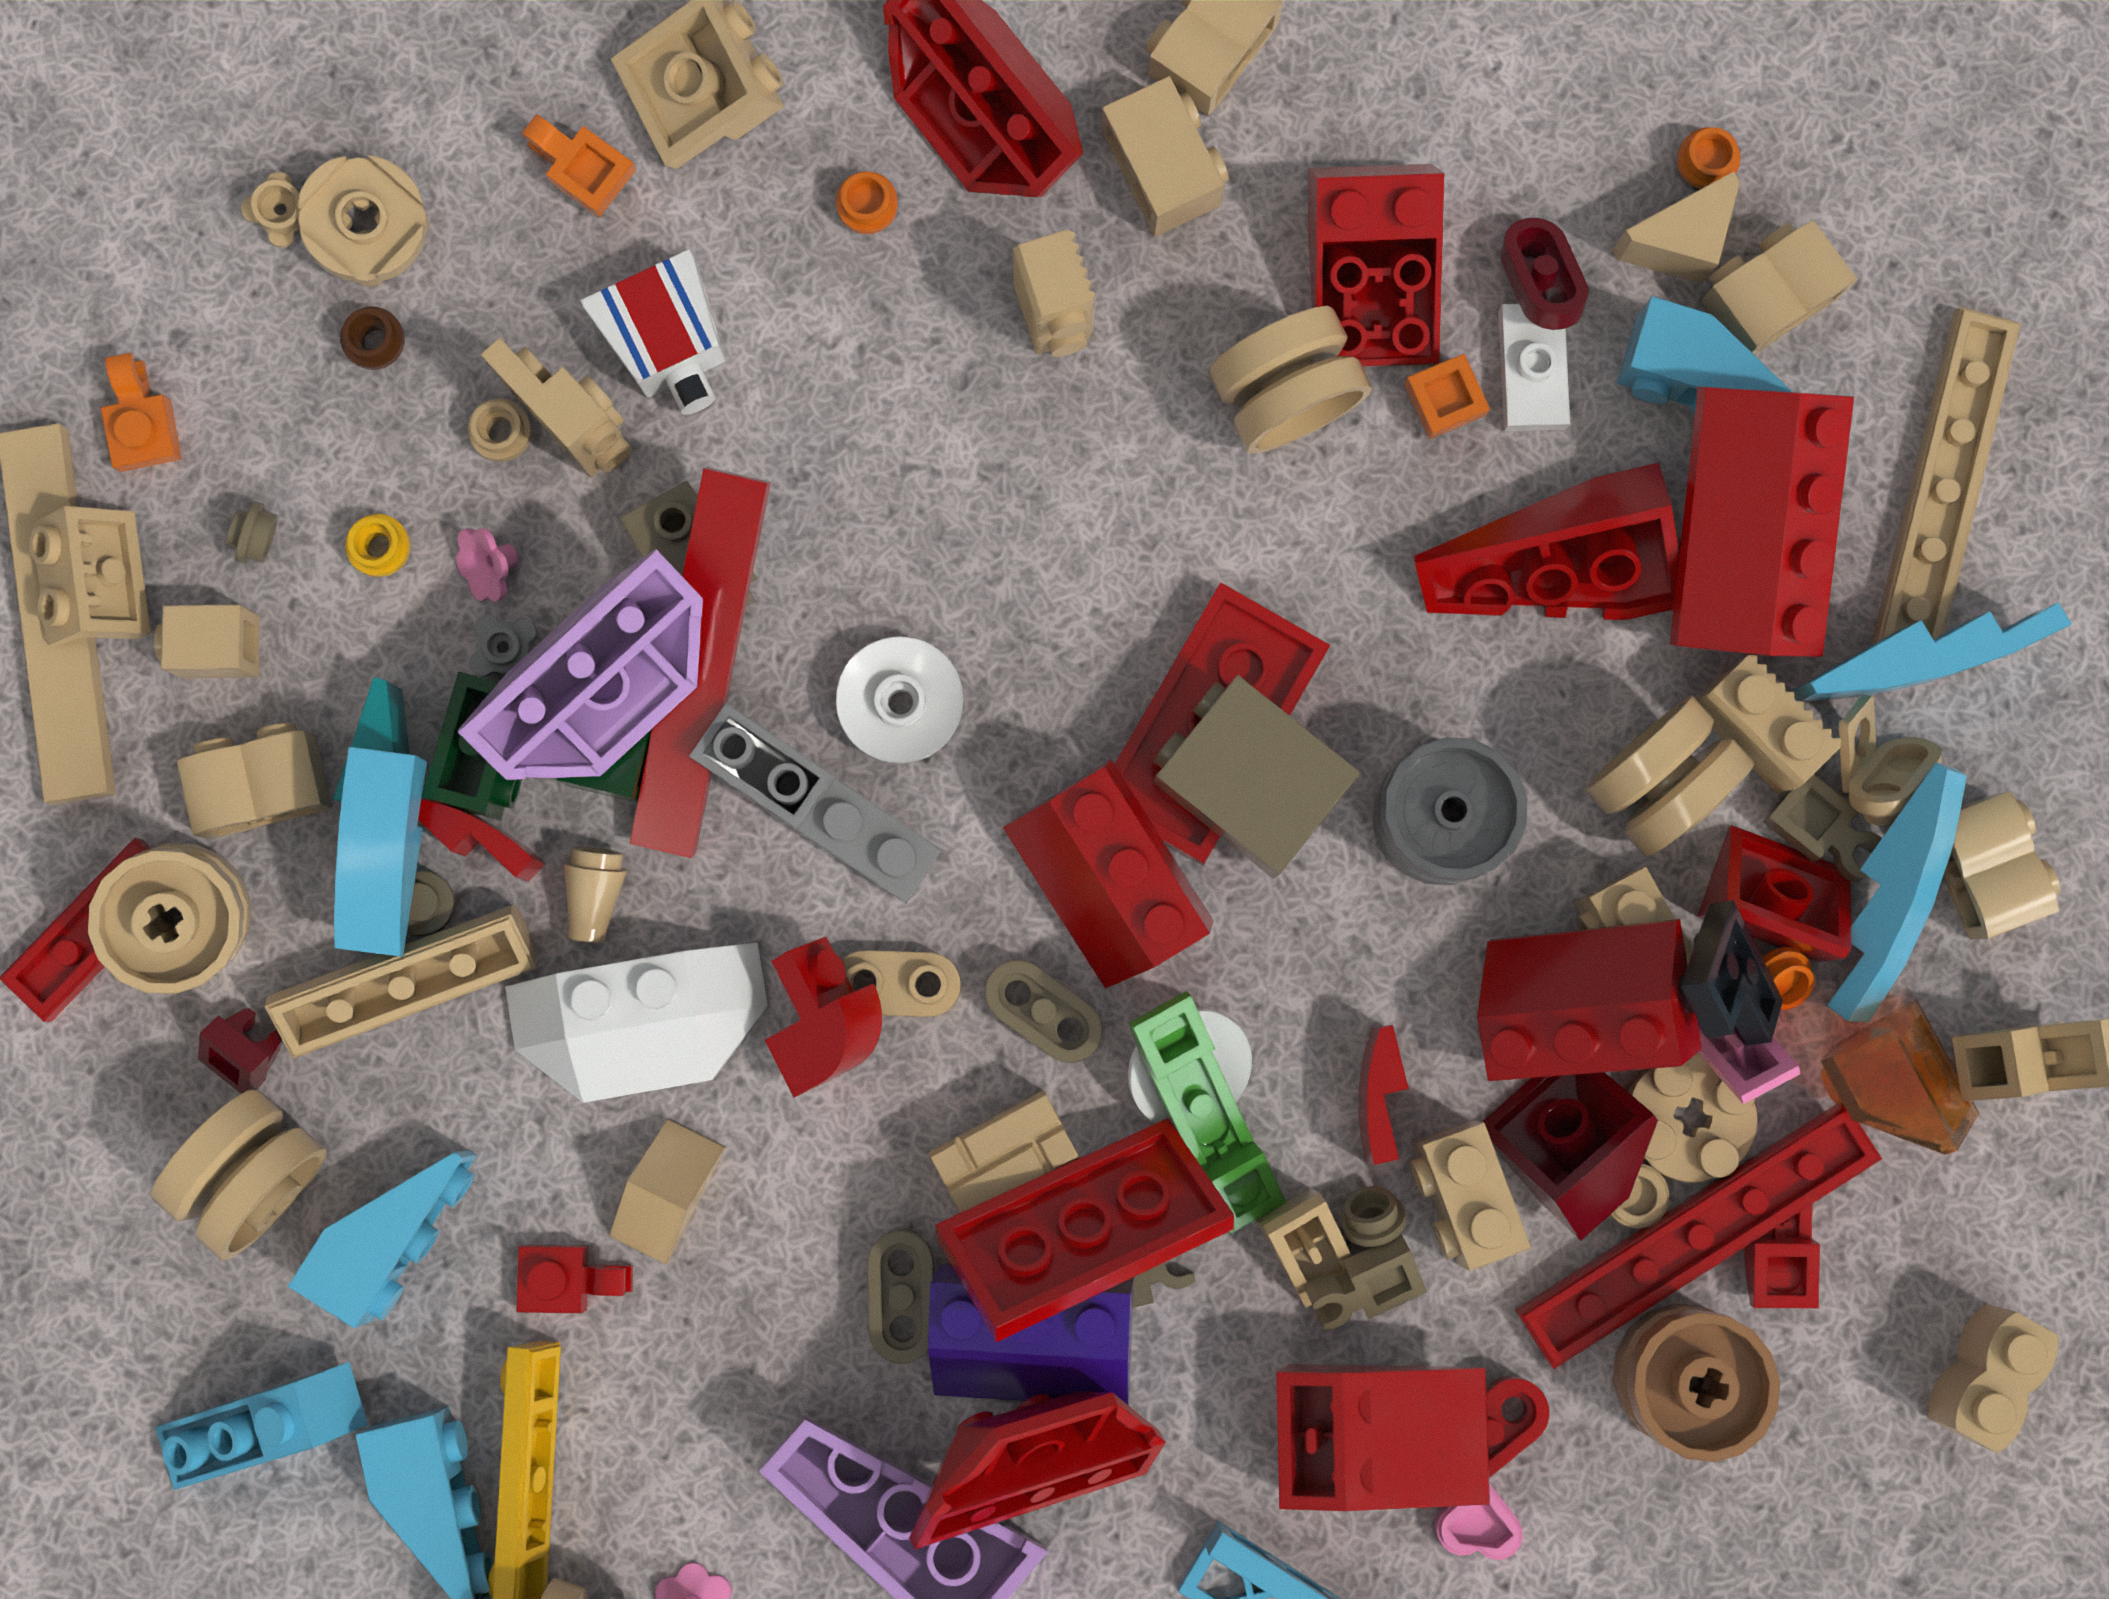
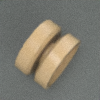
(1289, 379)
(1676, 785)
(138, 942)
(238, 1174)

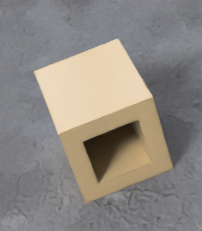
(208, 641)

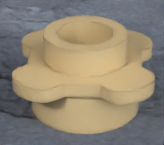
(260, 209)

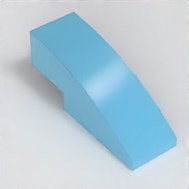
(377, 850)

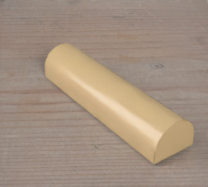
(396, 986)

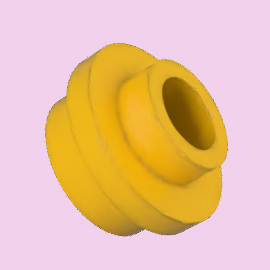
(364, 532)

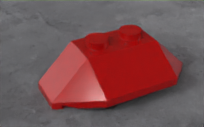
(979, 96)
(1034, 1460)

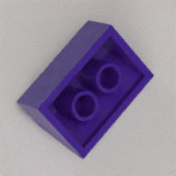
(1066, 1353)

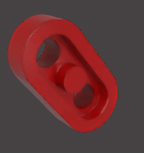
(1507, 1437)

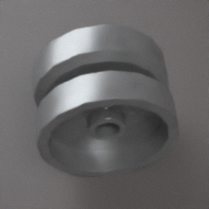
(1468, 777)

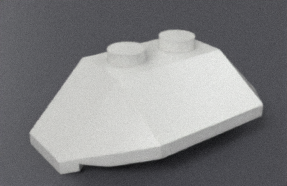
(639, 1020)

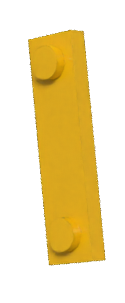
(526, 1470)

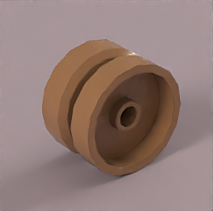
(1734, 1389)

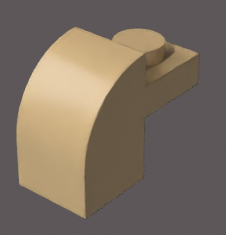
(2032, 1059)

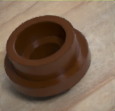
(363, 322)

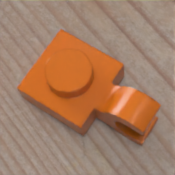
(582, 167)
(140, 426)

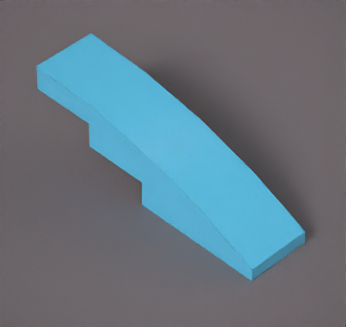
(1915, 658)
(1910, 871)

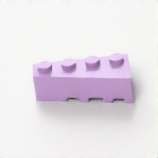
(871, 1511)

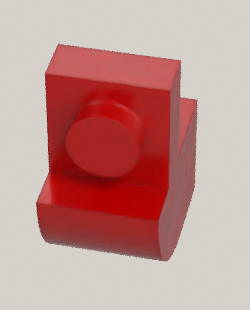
(835, 1023)

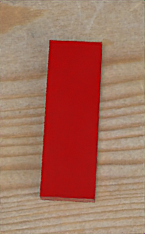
(62, 957)

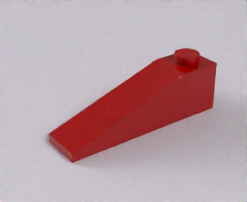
(1583, 548)

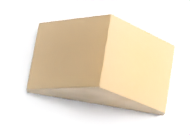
(1685, 236)
(665, 1190)
(1305, 1240)

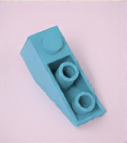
(1686, 349)
(363, 1255)
(262, 1426)
(422, 1493)

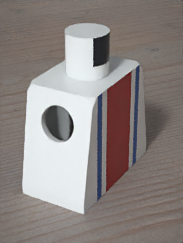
(662, 330)

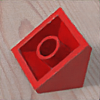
(1783, 895)

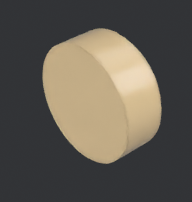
(1646, 1202)

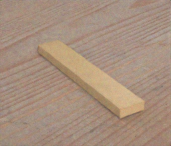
(1948, 473)
(63, 677)

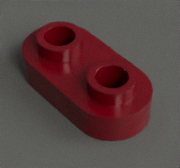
(1552, 285)

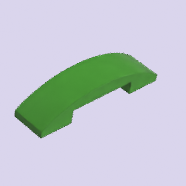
(1202, 1108)

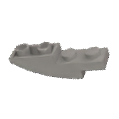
(815, 803)

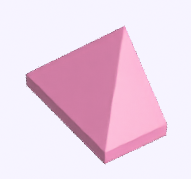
(1747, 1069)

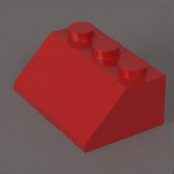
(1110, 876)
(1586, 1002)

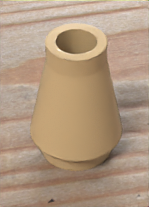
(592, 891)

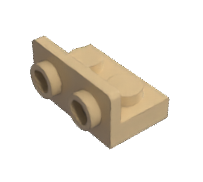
(89, 575)

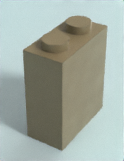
(1253, 775)

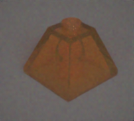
(1900, 1081)

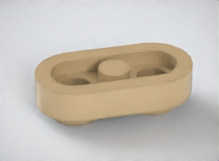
(897, 980)

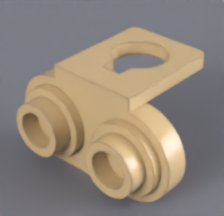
(1881, 777)

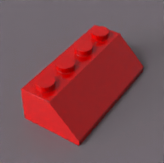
(1761, 521)

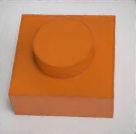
(1446, 396)

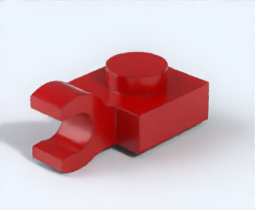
(560, 1278)

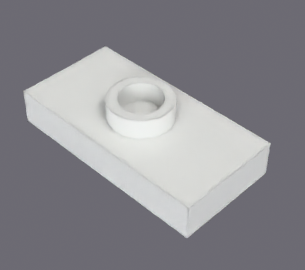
(1532, 373)

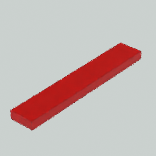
(720, 569)
(1697, 1235)

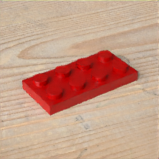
(1227, 641)
(1083, 1228)

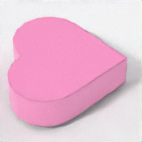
(1479, 1528)

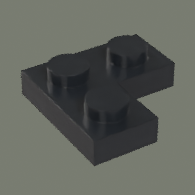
(1729, 979)

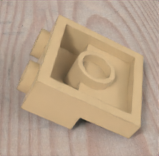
(699, 79)
(571, 411)

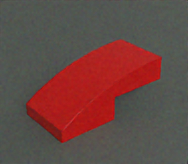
(463, 832)
(1380, 1075)
(1784, 1265)

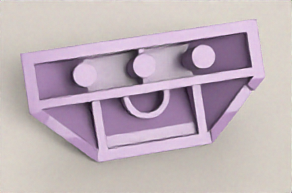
(595, 679)

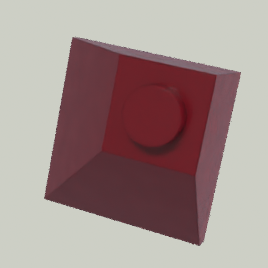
(1574, 1144)

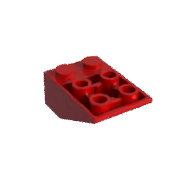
(1379, 258)
(1381, 1437)

